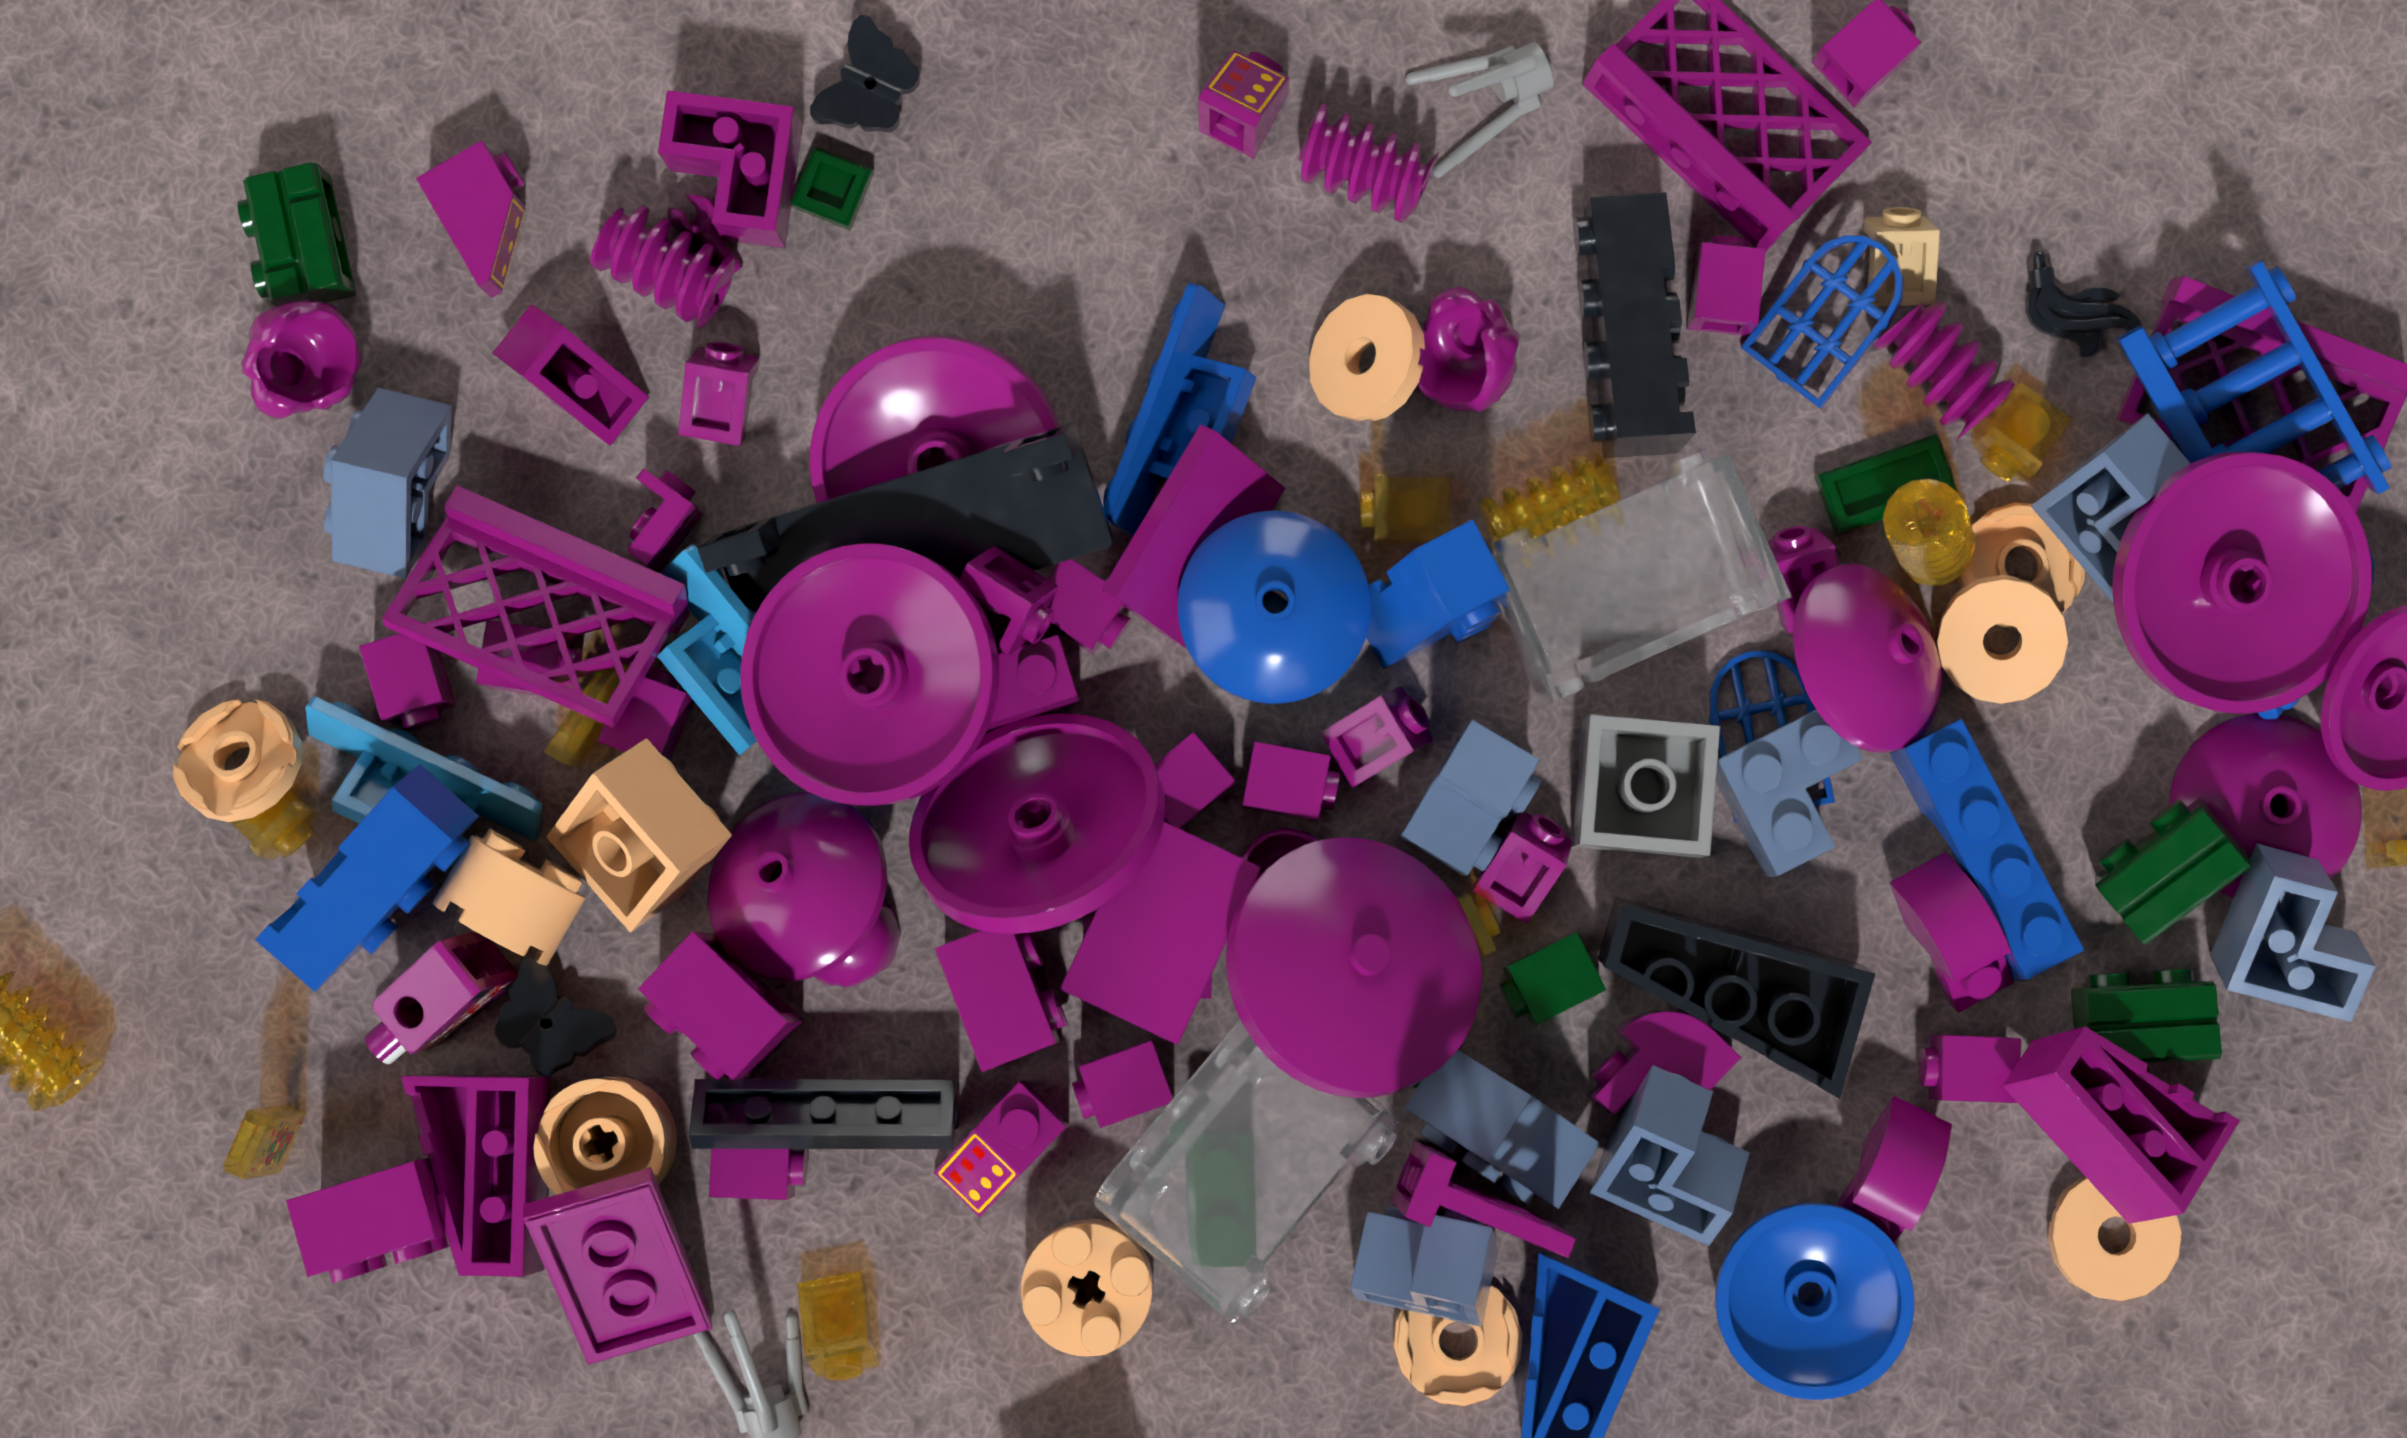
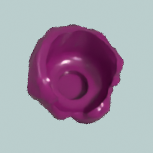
(1467, 351)
(300, 358)

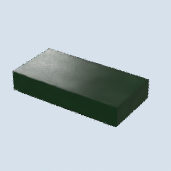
(1860, 490)

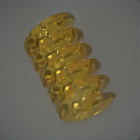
(1552, 506)
(1926, 507)
(35, 1053)

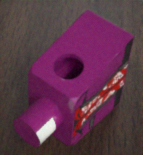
(439, 995)

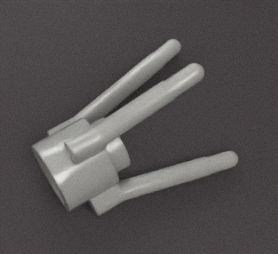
(1513, 74)
(767, 1409)

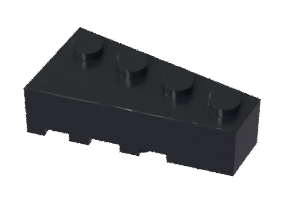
(1632, 326)
(1745, 987)

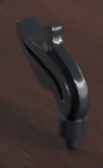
(2073, 315)

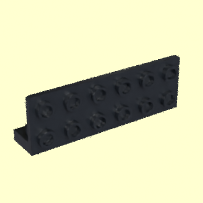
(1021, 496)

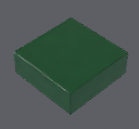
(832, 188)

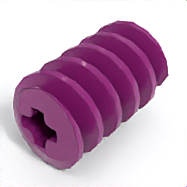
(1364, 165)
(662, 265)
(1945, 366)

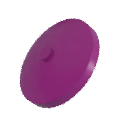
(921, 408)
(2242, 582)
(869, 675)
(1038, 824)
(1353, 967)

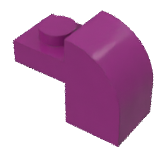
(1955, 929)
(1668, 1042)
(1898, 1167)

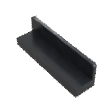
(823, 1114)

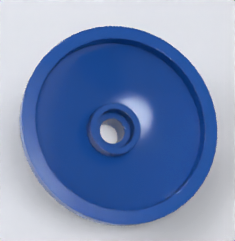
(1266, 653)
(1825, 1344)

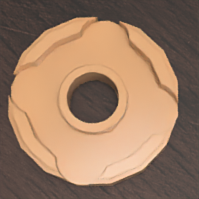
(1338, 351)
(2021, 527)
(2008, 675)
(254, 785)
(2084, 1262)
(1465, 1378)

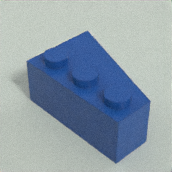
(1435, 593)
(371, 877)
(1580, 1351)

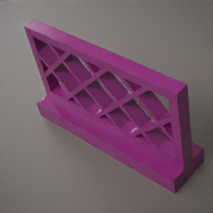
(1697, 154)
(2342, 360)
(553, 557)
(1427, 1184)

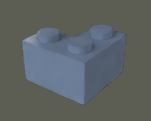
(384, 481)
(2102, 493)
(1769, 795)
(1469, 797)
(2279, 943)
(1501, 1130)
(1665, 1164)
(1426, 1269)

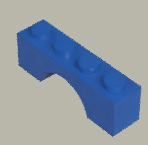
(1974, 819)

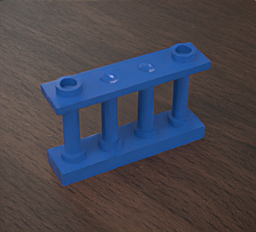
(2188, 409)

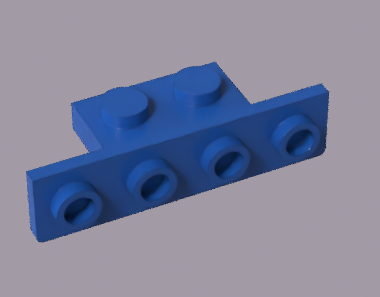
(1180, 396)

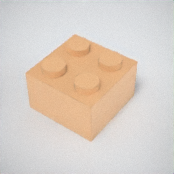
(638, 834)

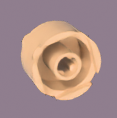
(510, 897)
(618, 1104)
(1051, 1299)

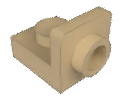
(1915, 246)

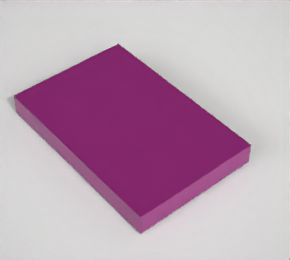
(1202, 493)
(1162, 935)
(618, 1265)

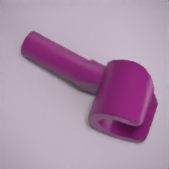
(702, 227)

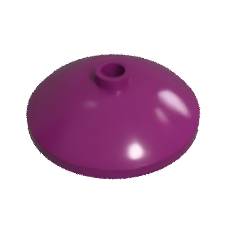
(1867, 658)
(2368, 705)
(2250, 761)
(820, 902)

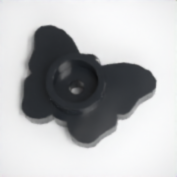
(875, 61)
(537, 1001)

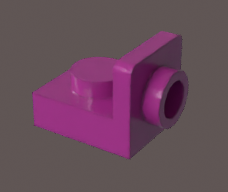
(717, 393)
(663, 530)
(1801, 557)
(1013, 590)
(1378, 735)
(1525, 865)

